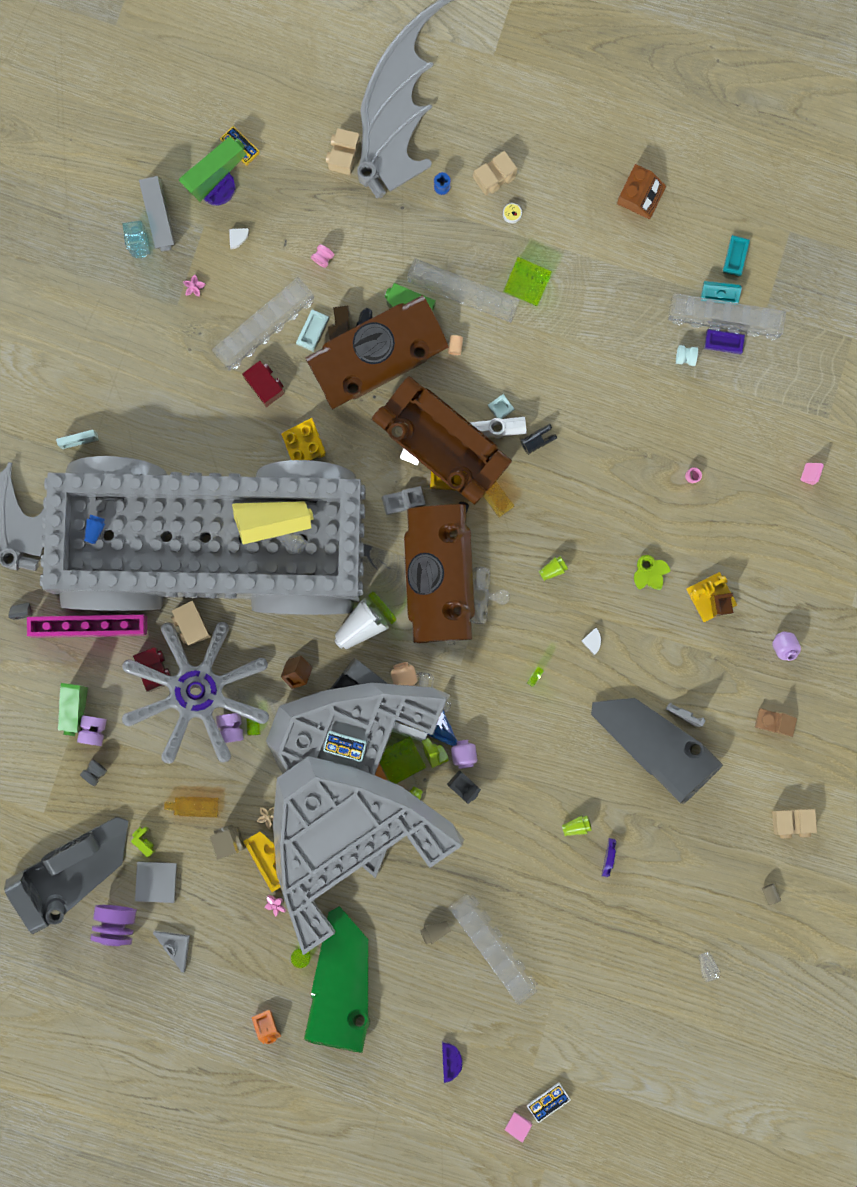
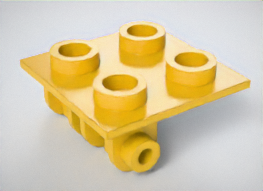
(303, 441)
(702, 592)

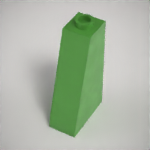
(213, 168)

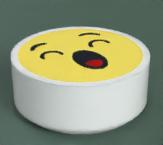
(512, 213)

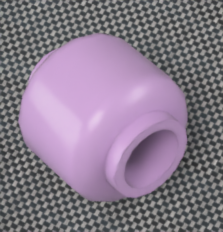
(786, 646)
(464, 754)

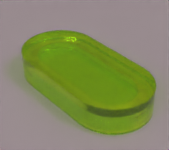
(382, 607)

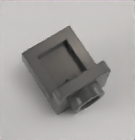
(464, 787)

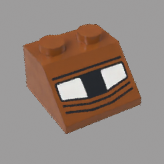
(641, 192)

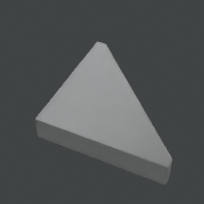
(685, 715)
(175, 946)

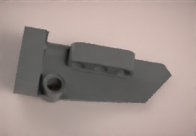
(66, 875)

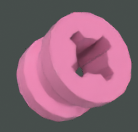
(322, 256)

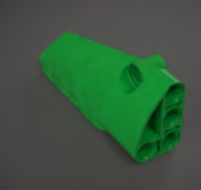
(340, 988)

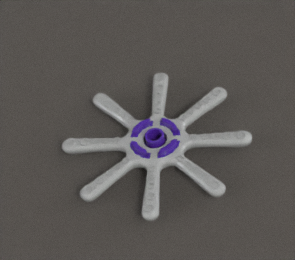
(195, 705)

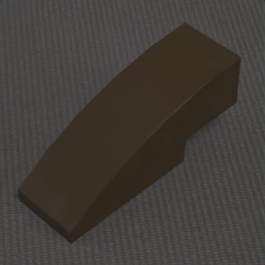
(342, 322)

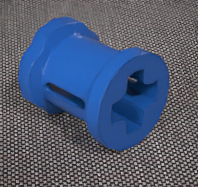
(442, 177)

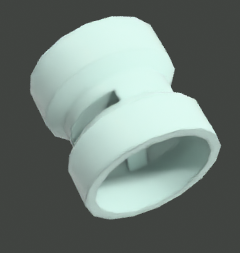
(687, 355)

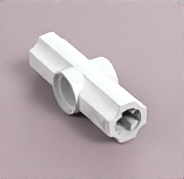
(510, 427)

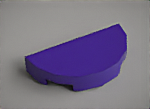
(222, 191)
(609, 857)
(451, 1061)

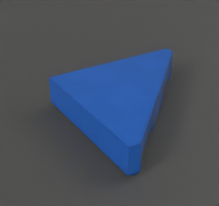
(444, 731)

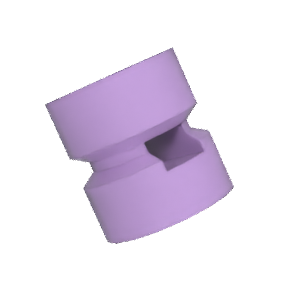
(229, 727)
(89, 737)

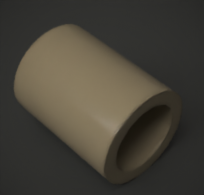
(771, 894)

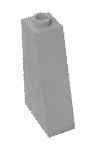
(157, 212)

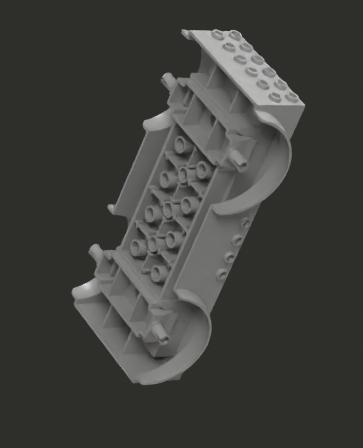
(148, 504)

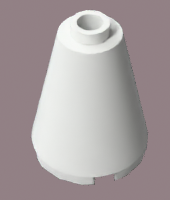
(360, 625)

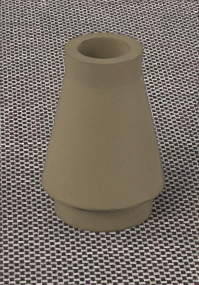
(434, 932)

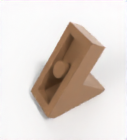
(776, 722)

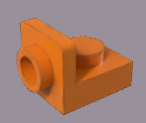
(266, 1027)

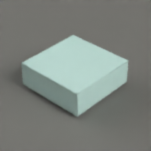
(501, 407)

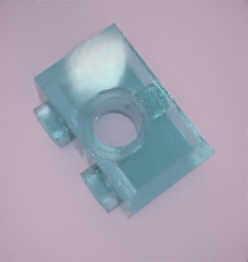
(136, 239)

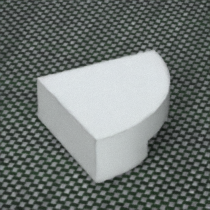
(237, 237)
(593, 641)

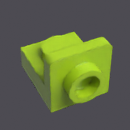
(435, 754)
(143, 845)

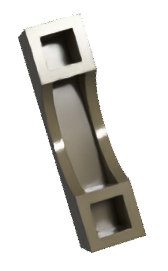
(227, 841)

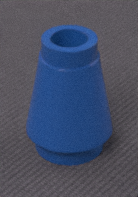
(94, 527)

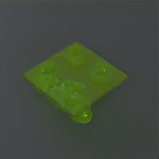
(527, 281)
(401, 760)

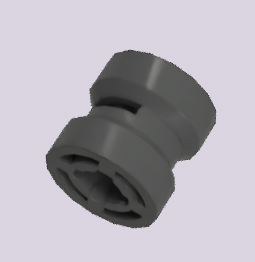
(93, 772)

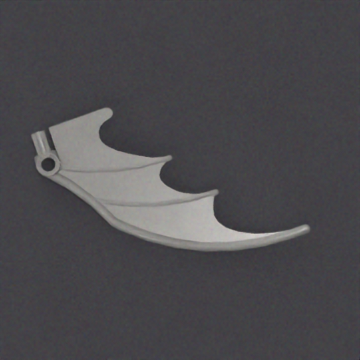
(389, 112)
(17, 530)

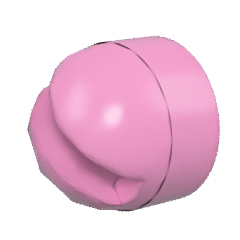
(696, 475)

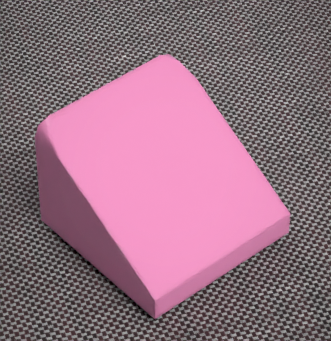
(812, 473)
(518, 1127)

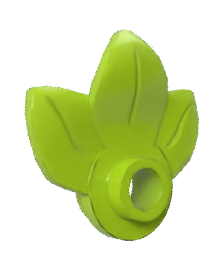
(650, 576)

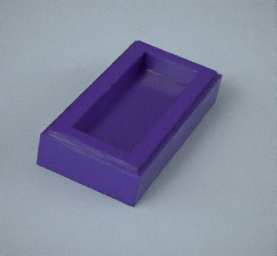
(724, 341)

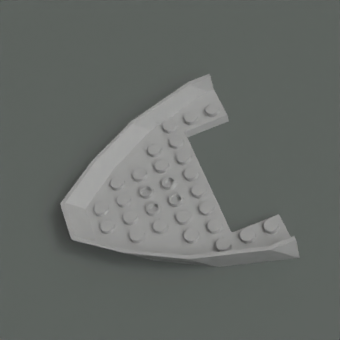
(354, 711)
(335, 822)

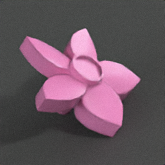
(194, 286)
(274, 904)

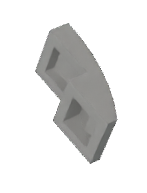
(403, 500)

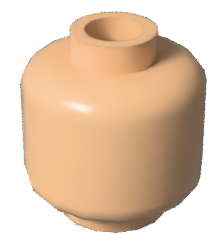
(403, 674)

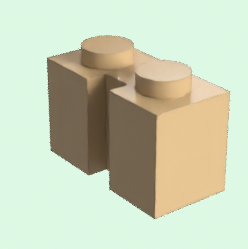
(344, 151)
(495, 173)
(190, 624)
(794, 822)

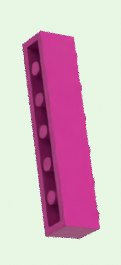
(86, 626)

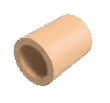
(455, 345)

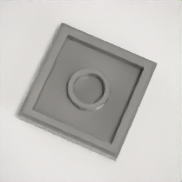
(156, 882)

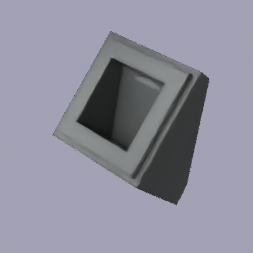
(20, 611)

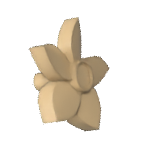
(267, 816)

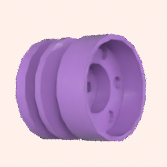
(113, 925)

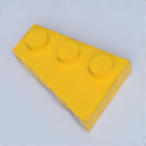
(263, 854)

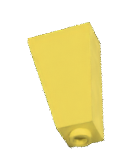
(270, 519)

